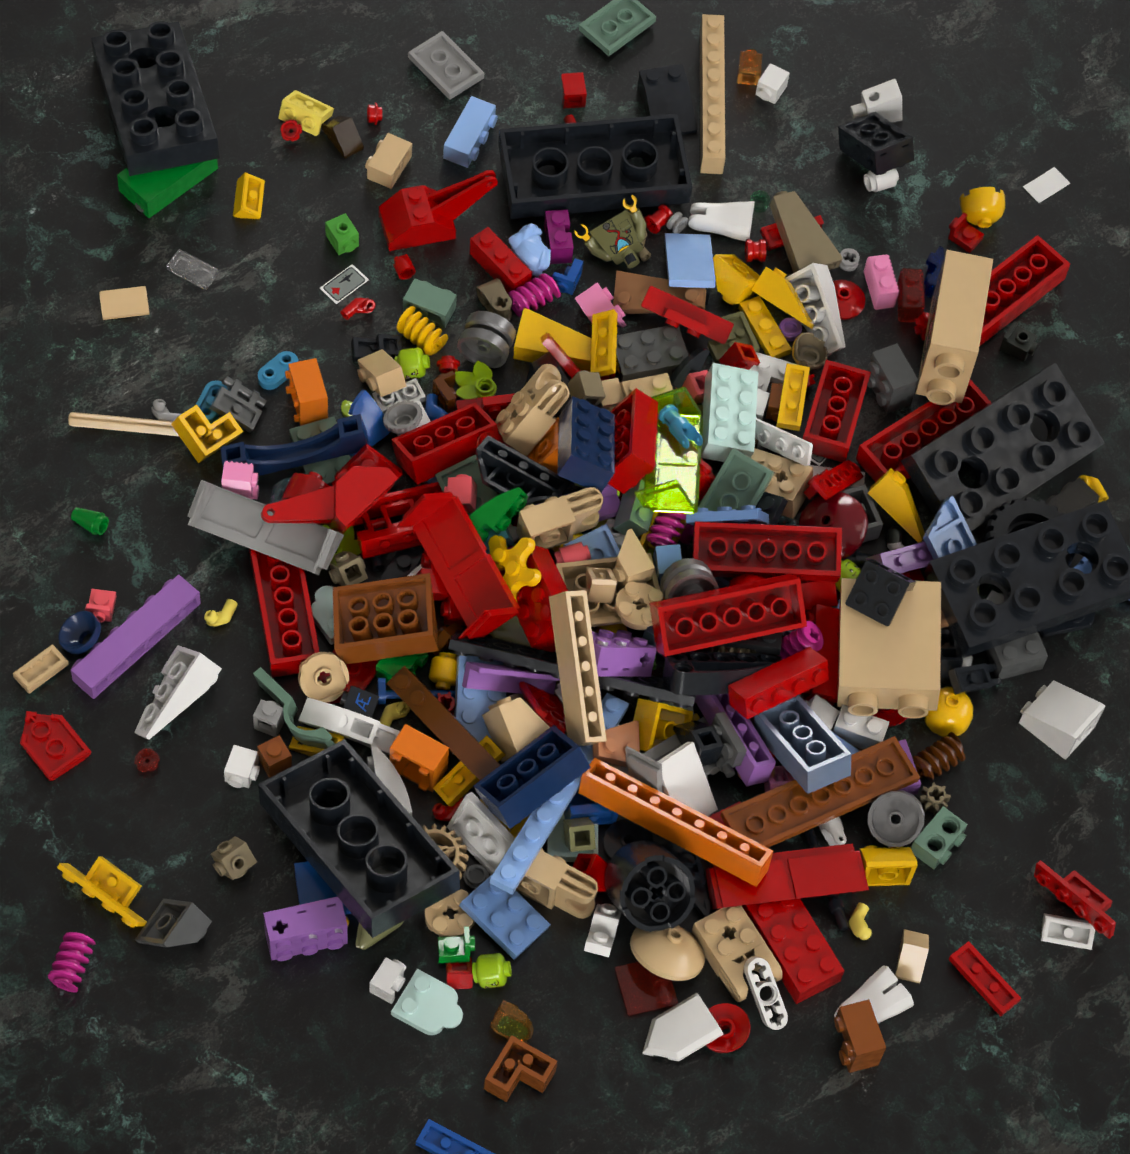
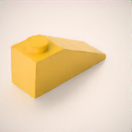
(780, 293)
(896, 499)

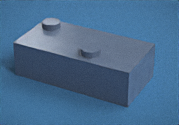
(803, 744)

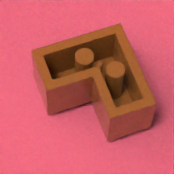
(862, 1037)
(519, 1063)

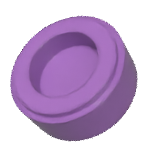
(790, 328)

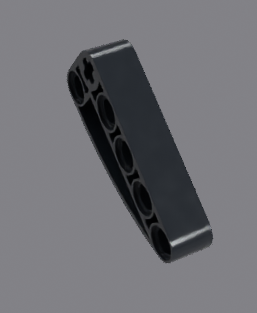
(711, 671)

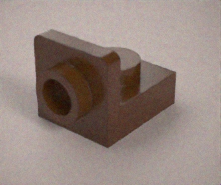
(443, 388)
(444, 636)

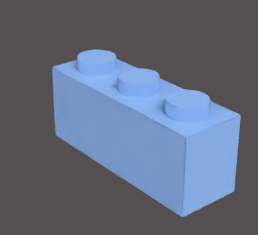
(470, 132)

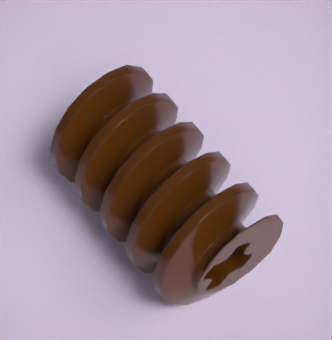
(939, 756)

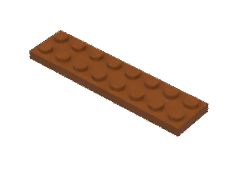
(791, 811)

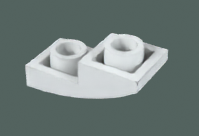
(411, 392)

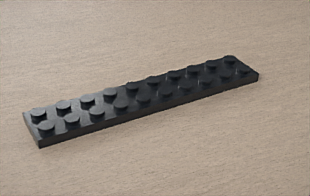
(539, 660)

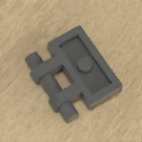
(243, 411)
(733, 749)

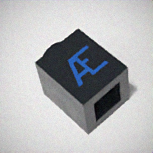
(359, 701)

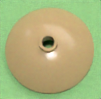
(668, 952)

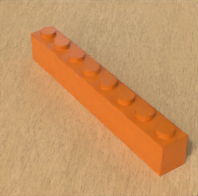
(675, 822)

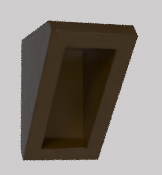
(343, 135)

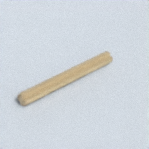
(121, 423)

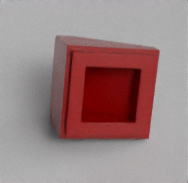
(459, 975)

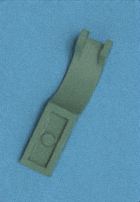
(316, 738)

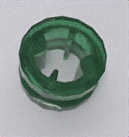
(758, 195)

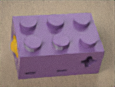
(622, 654)
(306, 928)

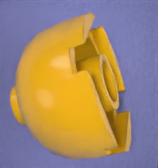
(983, 206)
(952, 714)

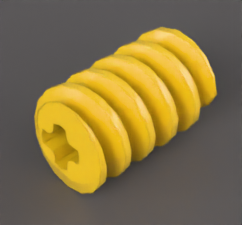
(421, 333)

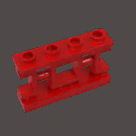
(392, 538)

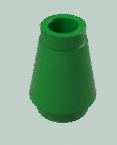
(91, 520)

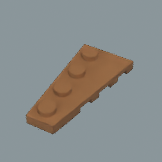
(632, 288)

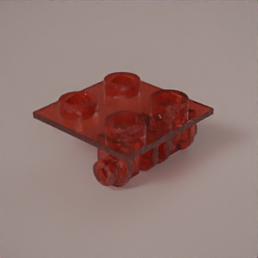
(643, 989)

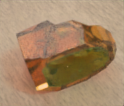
(511, 1021)

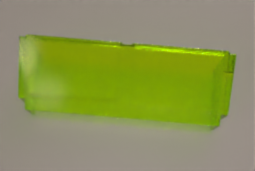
(676, 477)

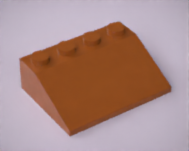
(384, 619)

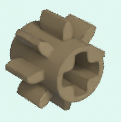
(934, 798)

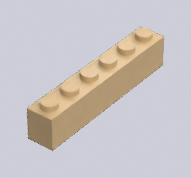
(577, 667)

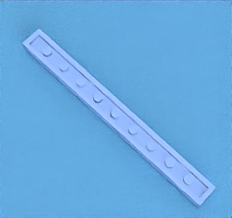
(544, 819)

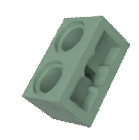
(936, 836)

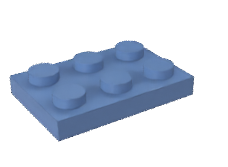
(747, 515)
(505, 917)

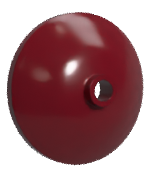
(844, 513)

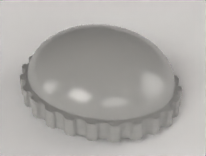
(402, 417)

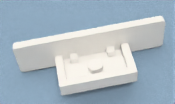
(783, 443)

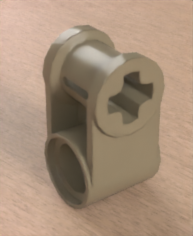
(495, 298)

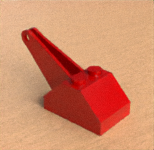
(425, 215)
(335, 505)

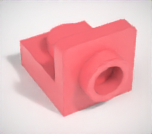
(102, 604)

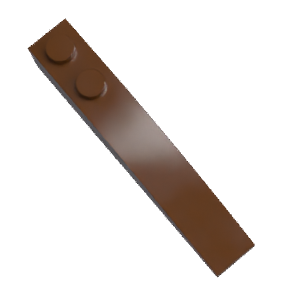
(442, 723)

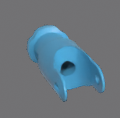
(679, 426)

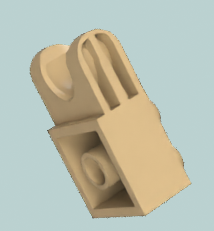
(533, 409)
(788, 481)
(560, 518)
(558, 884)
(729, 956)

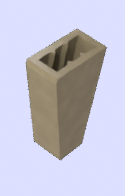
(801, 233)

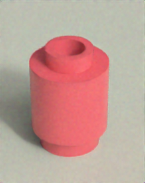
(572, 553)

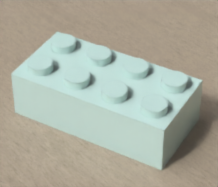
(729, 411)

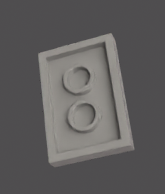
(446, 65)

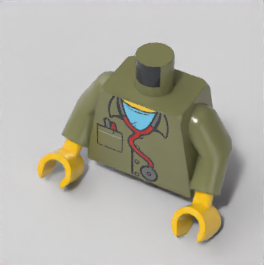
(618, 237)

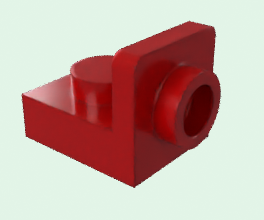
(964, 234)

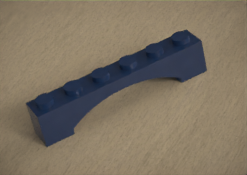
(340, 440)

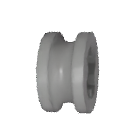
(677, 222)
(851, 254)

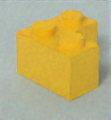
(201, 436)

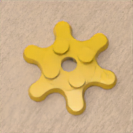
(514, 562)

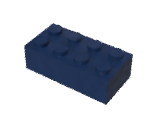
(586, 444)
(532, 776)

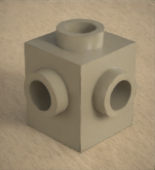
(347, 569)
(233, 858)

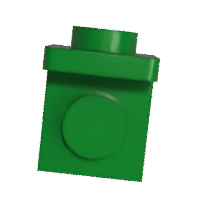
(456, 948)

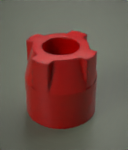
(404, 267)

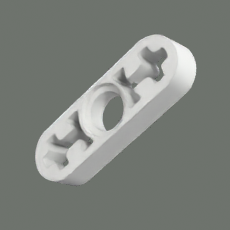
(765, 1013)

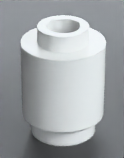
(881, 182)

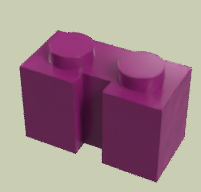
(558, 236)

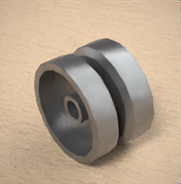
(486, 338)
(687, 578)
(894, 833)

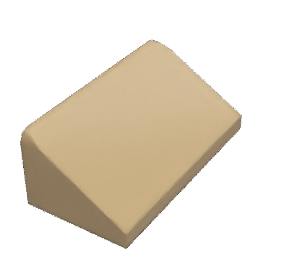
(124, 302)

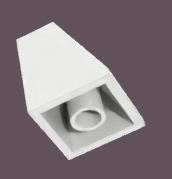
(1061, 717)

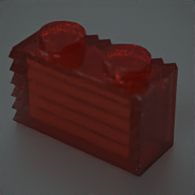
(911, 294)

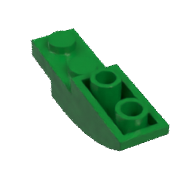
(498, 512)

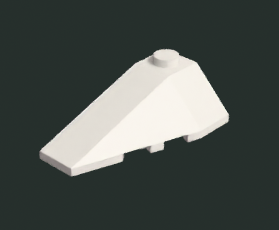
(819, 299)
(185, 679)

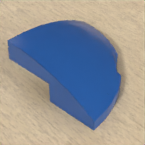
(371, 416)

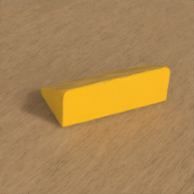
(248, 197)

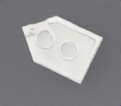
(681, 1030)

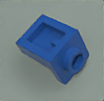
(568, 282)

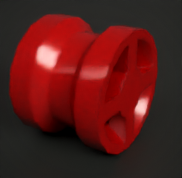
(755, 250)

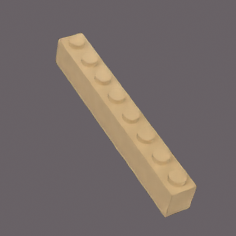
(712, 94)

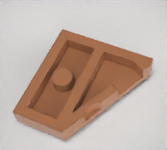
(617, 739)

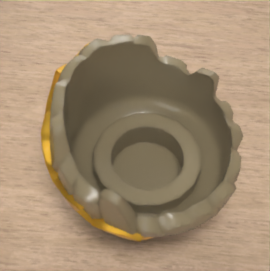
(809, 351)

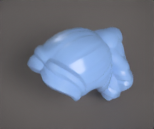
(530, 249)

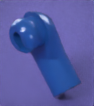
(432, 410)

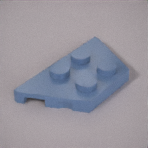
(948, 531)

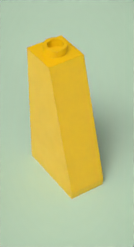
(529, 345)

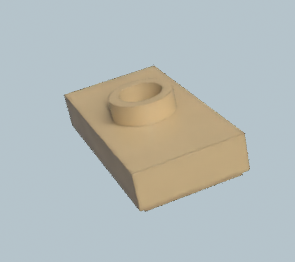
(40, 669)

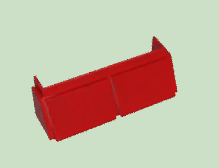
(462, 562)
(792, 876)

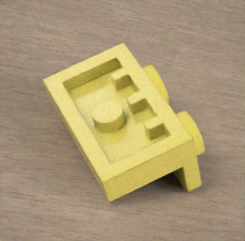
(306, 111)

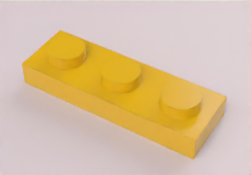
(765, 328)
(604, 342)
(793, 397)
(461, 779)

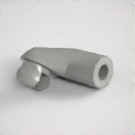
(161, 412)

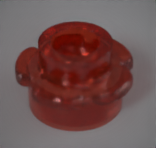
(149, 754)

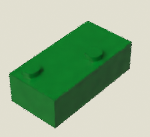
(159, 188)

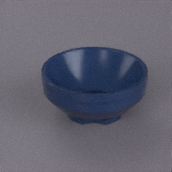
(76, 628)

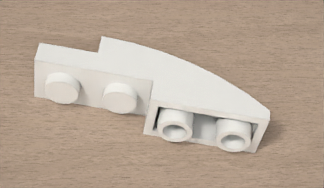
(348, 724)
(389, 776)

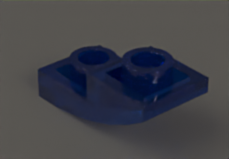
(934, 264)

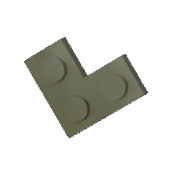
(740, 333)

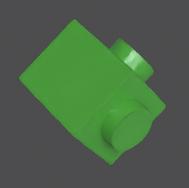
(342, 234)

